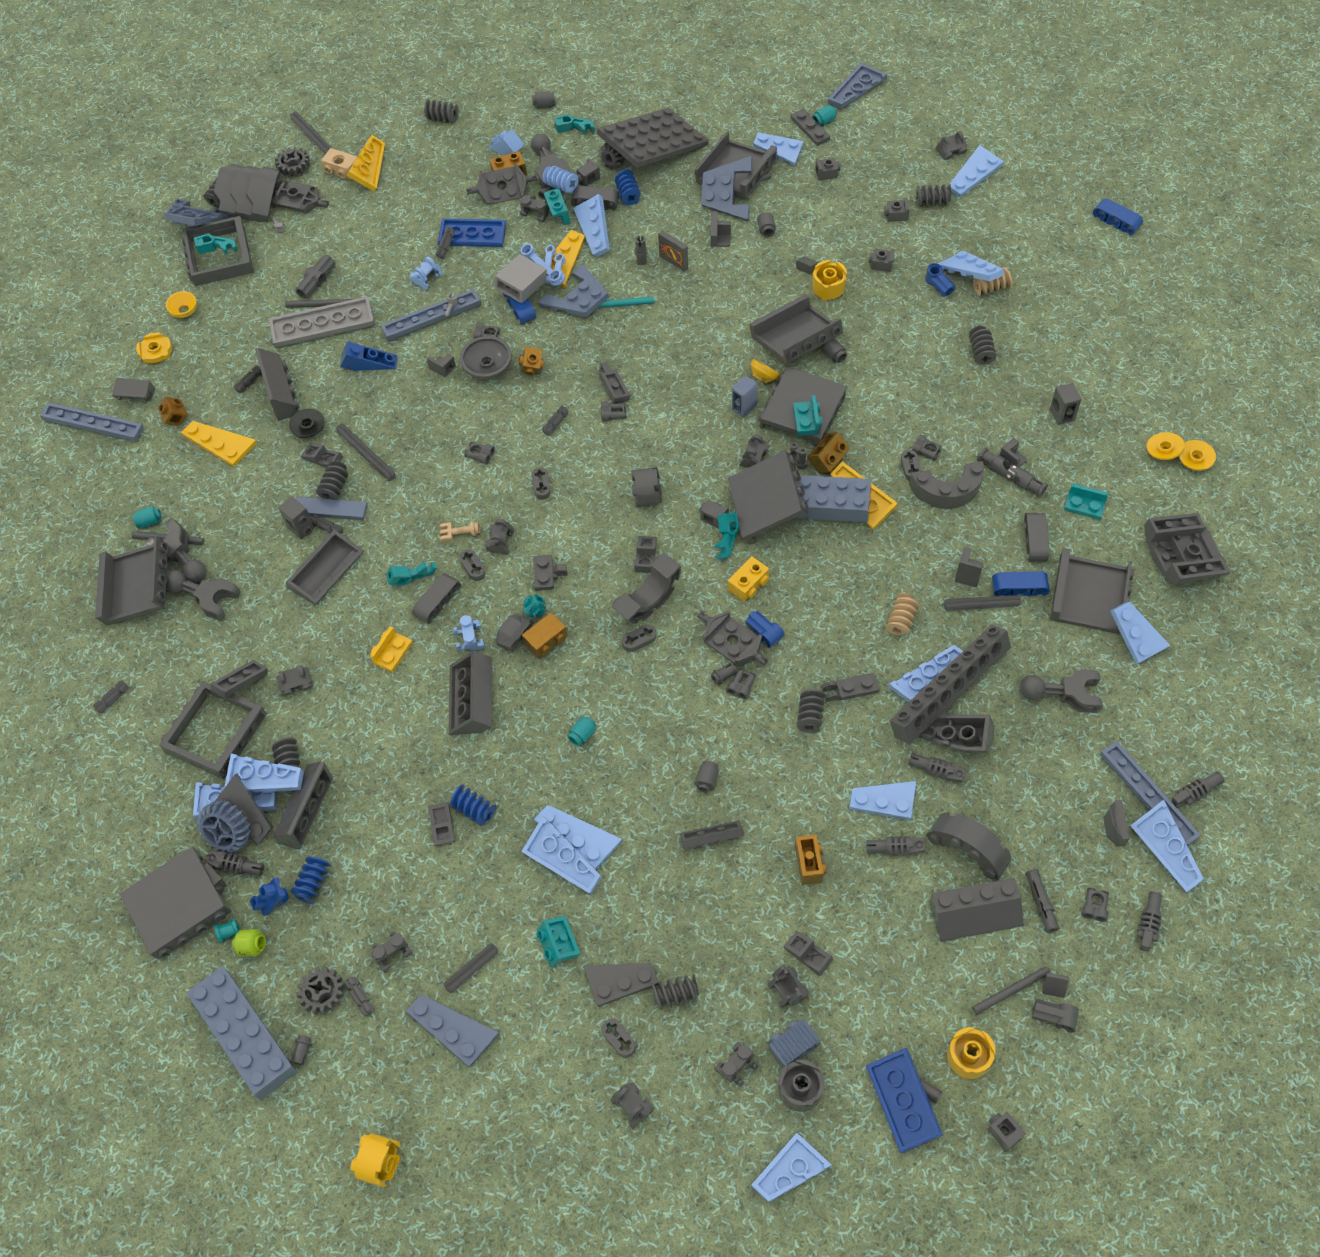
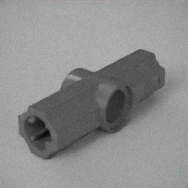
(315, 276)

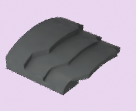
(246, 191)
(1184, 548)

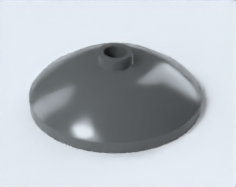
(484, 351)

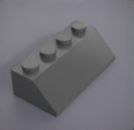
(277, 384)
(470, 694)
(303, 806)
(977, 909)

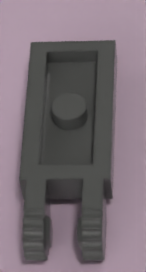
(851, 687)

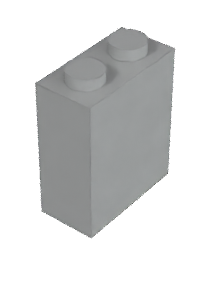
(520, 278)

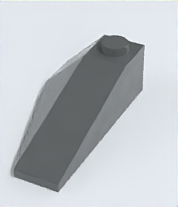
(962, 732)

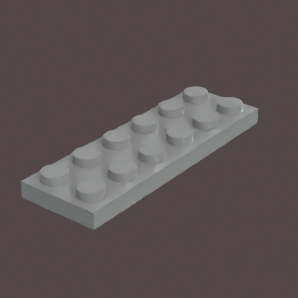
(321, 322)

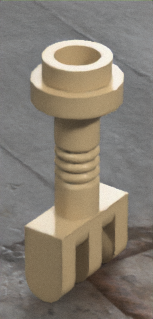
(447, 531)

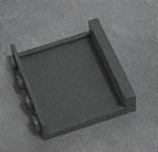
(729, 151)
(794, 329)
(799, 387)
(767, 495)
(131, 583)
(1089, 591)
(174, 904)

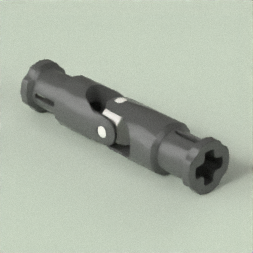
(1000, 464)

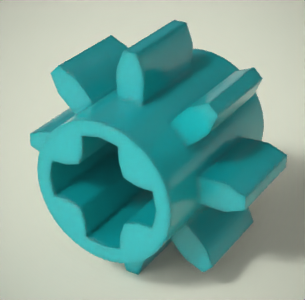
(534, 605)

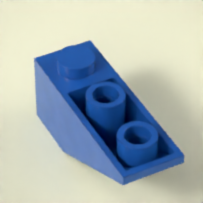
(360, 357)

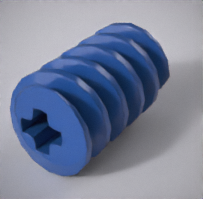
(627, 187)
(471, 806)
(309, 878)

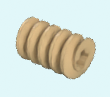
(982, 285)
(902, 615)

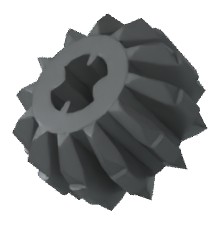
(611, 156)

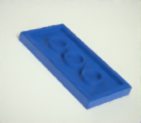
(474, 232)
(904, 1100)

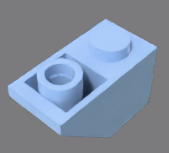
(506, 142)

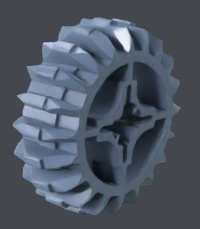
(223, 826)

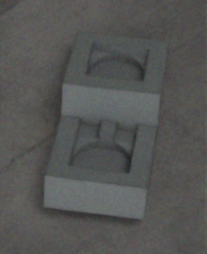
(319, 455)
(645, 553)
(441, 823)
(809, 954)

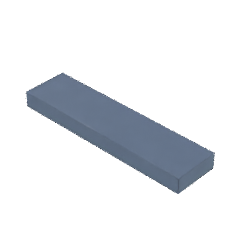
(334, 508)

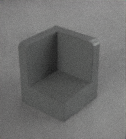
(442, 365)
(1010, 452)

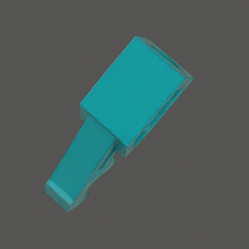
(567, 123)
(209, 243)
(728, 528)
(403, 575)

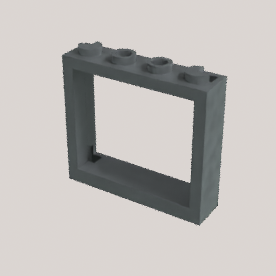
(223, 272)
(235, 746)

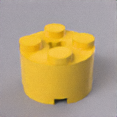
(829, 280)
(973, 1041)
(376, 1159)

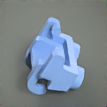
(419, 274)
(470, 642)

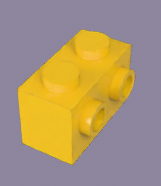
(748, 579)

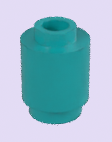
(825, 115)
(147, 517)
(582, 731)

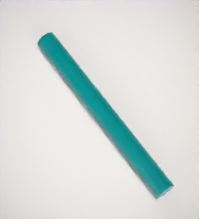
(625, 302)

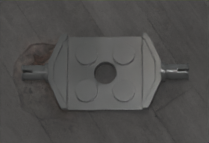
(511, 176)
(305, 198)
(722, 628)

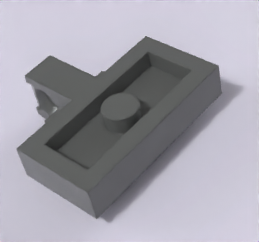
(546, 571)

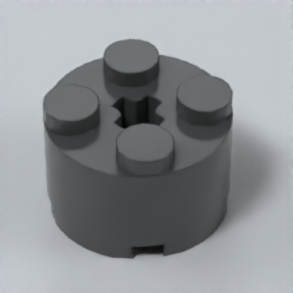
(646, 486)
(790, 1078)

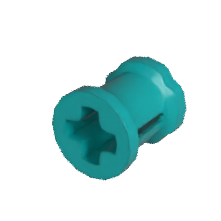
(227, 930)

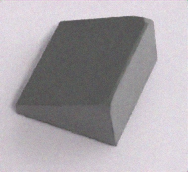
(806, 264)
(1055, 985)

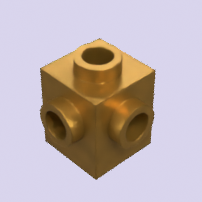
(531, 361)
(172, 411)

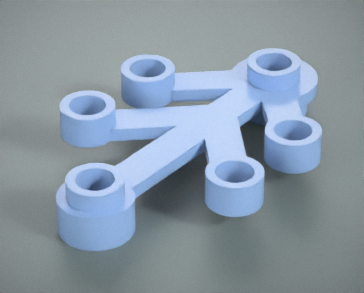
(555, 276)

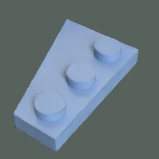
(1137, 632)
(886, 800)
(789, 1169)

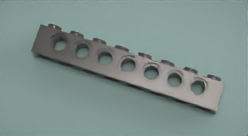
(950, 684)

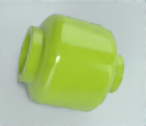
(249, 943)

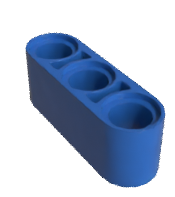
(1118, 216)
(522, 311)
(1020, 583)

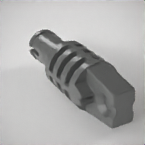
(938, 767)
(1197, 790)
(897, 845)
(233, 863)
(1150, 920)

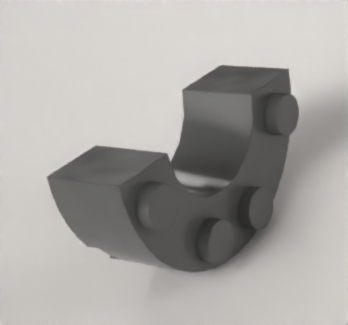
(948, 494)
(652, 593)
(974, 839)

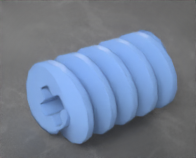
(560, 179)

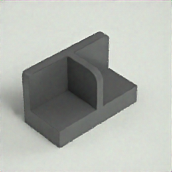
(720, 231)
(968, 569)

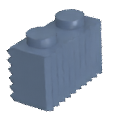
(744, 396)
(794, 1043)

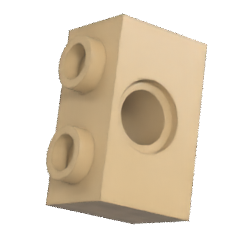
(338, 163)

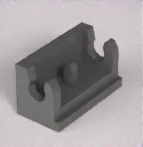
(133, 389)

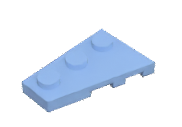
(787, 148)

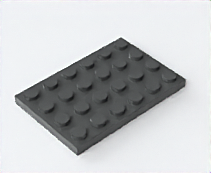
(652, 137)

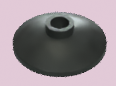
(304, 418)

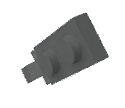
(613, 384)

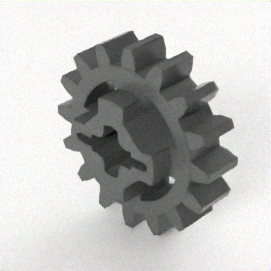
(292, 161)
(315, 982)

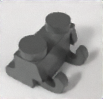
(951, 145)
(529, 203)
(755, 449)
(498, 535)
(294, 679)
(381, 952)
(788, 986)
(736, 1063)
(632, 1103)

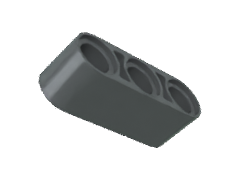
(584, 193)
(1037, 536)
(435, 597)

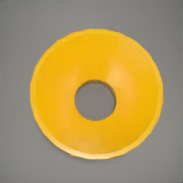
(179, 300)
(763, 372)

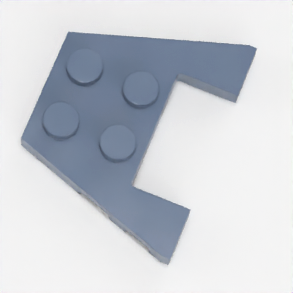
(719, 188)
(183, 213)
(581, 299)

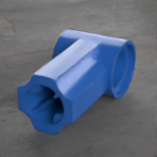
(939, 280)
(770, 631)

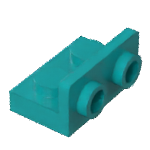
(557, 205)
(807, 417)
(1086, 501)
(557, 940)

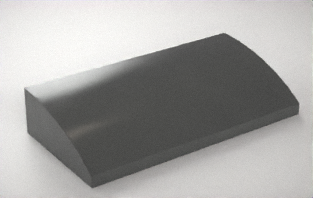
(324, 567)

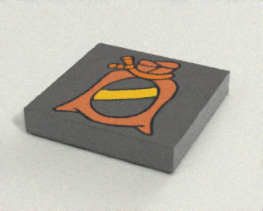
(673, 250)

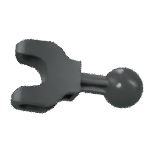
(541, 144)
(177, 541)
(205, 594)
(1070, 690)

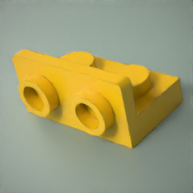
(390, 650)

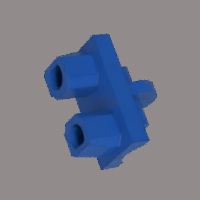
(269, 897)

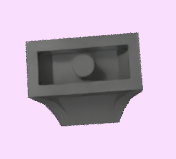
(511, 631)
(1116, 824)

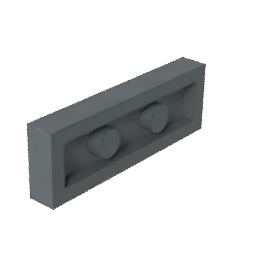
(810, 127)
(239, 678)
(711, 834)

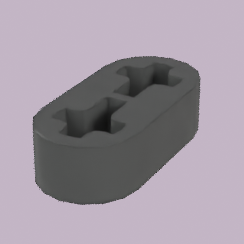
(915, 464)
(544, 482)
(469, 566)
(640, 640)
(614, 1041)

